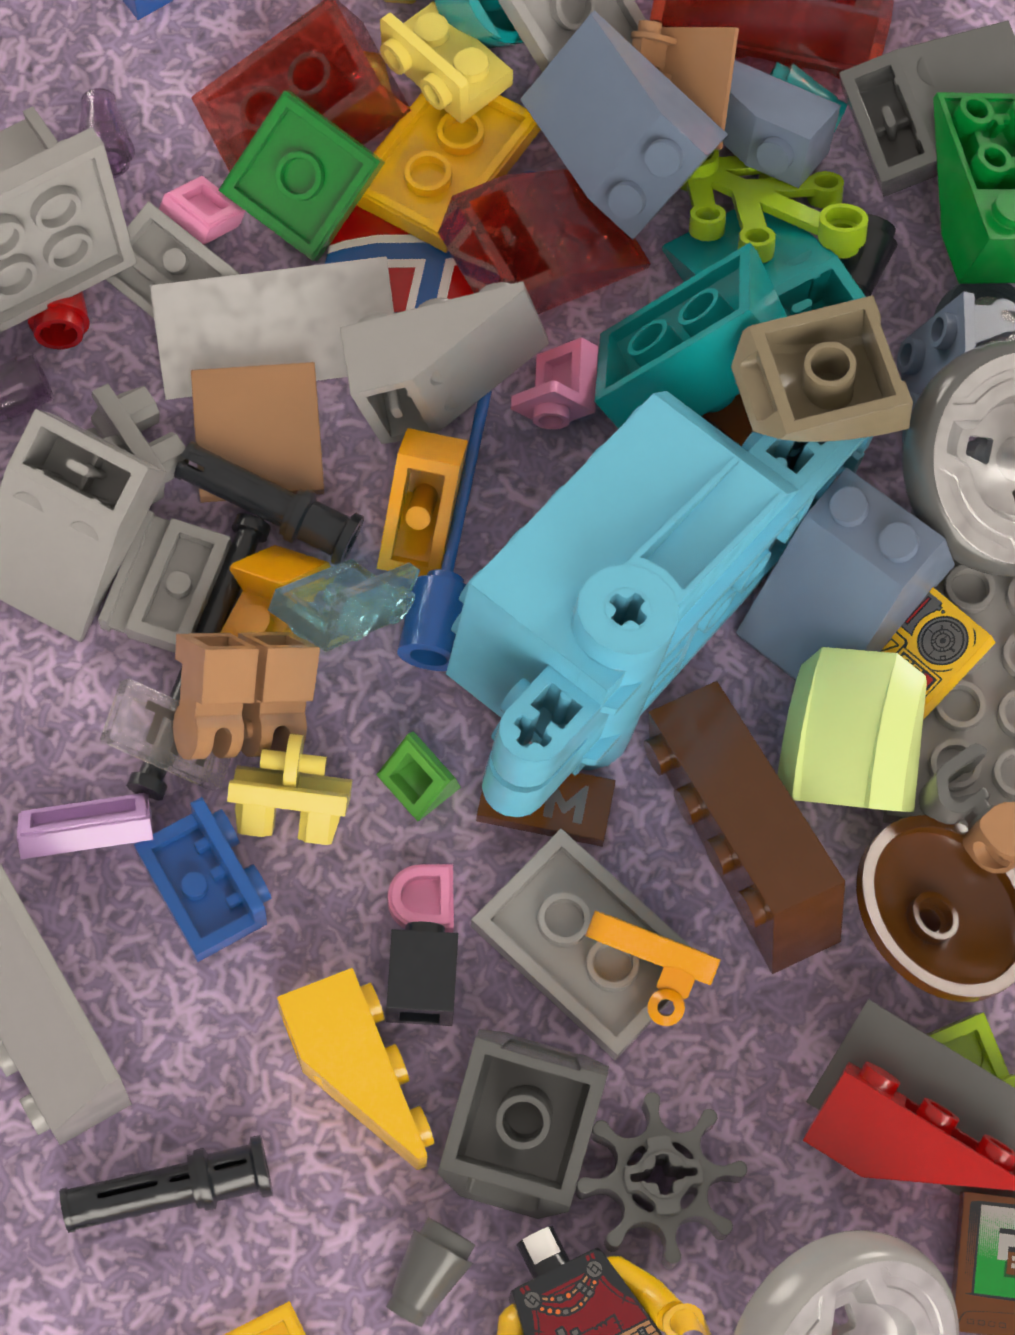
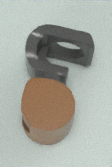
(990, 827)

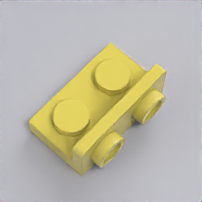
(444, 62)

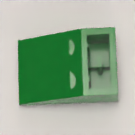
(977, 183)

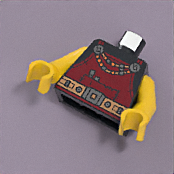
(591, 1296)

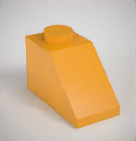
(422, 501)

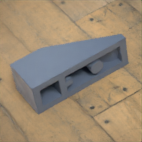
(777, 125)

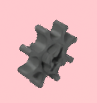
(680, 1158)

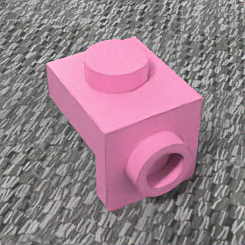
(562, 386)

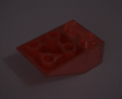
(537, 233)

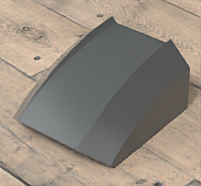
(522, 1124)

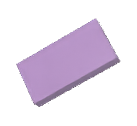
(84, 825)

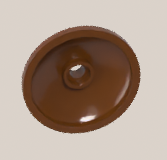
(937, 910)

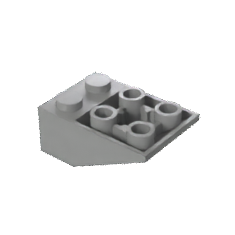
(438, 358)
(68, 520)

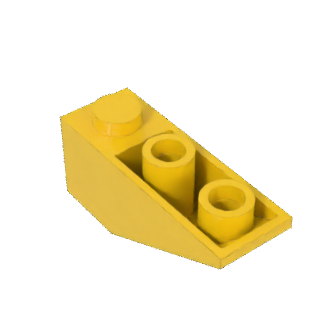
(343, 1053)

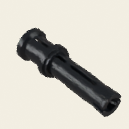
(296, 514)
(199, 1180)

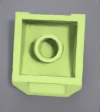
(854, 730)

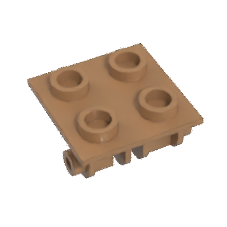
(694, 61)

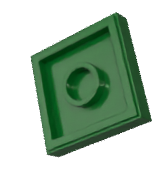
(301, 175)

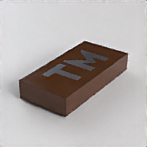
(576, 806)

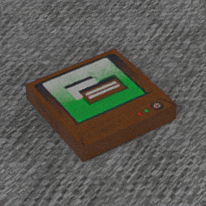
(985, 1264)

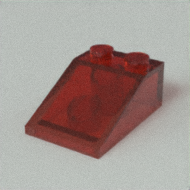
(321, 60)

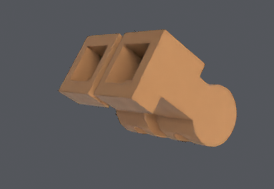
(242, 692)

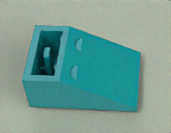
(801, 270)

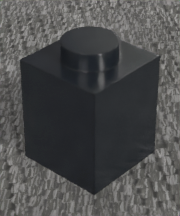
(422, 975)

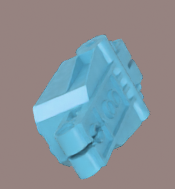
(624, 587)

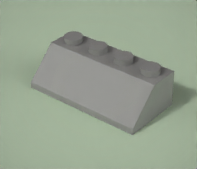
(49, 1034)

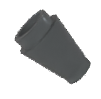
(429, 1271)

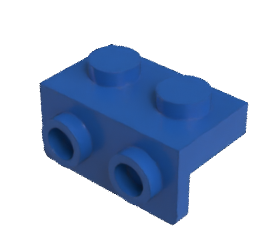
(204, 881)

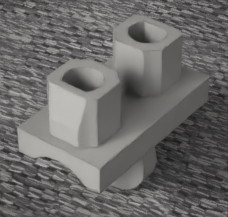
(123, 418)

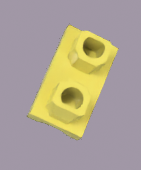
(291, 783)

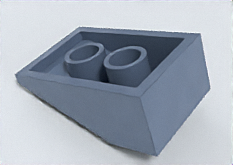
(619, 124)
(845, 577)

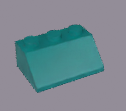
(686, 339)

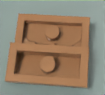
(262, 422)

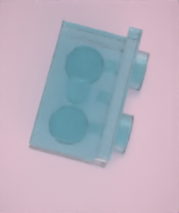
(344, 602)

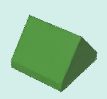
(417, 777)

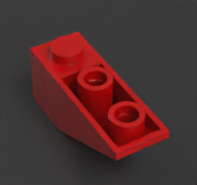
(893, 1138)

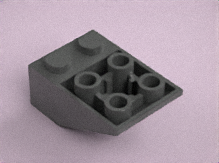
(896, 92)

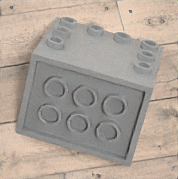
(56, 218)

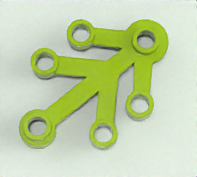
(838, 225)

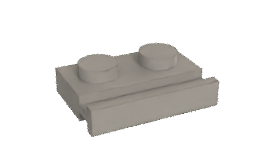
(164, 256)
(164, 581)

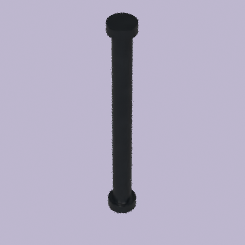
(248, 533)

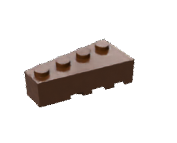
(748, 826)

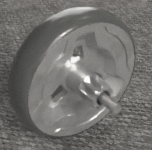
(964, 484)

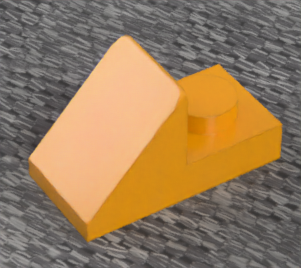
(258, 578)

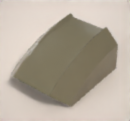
(822, 375)

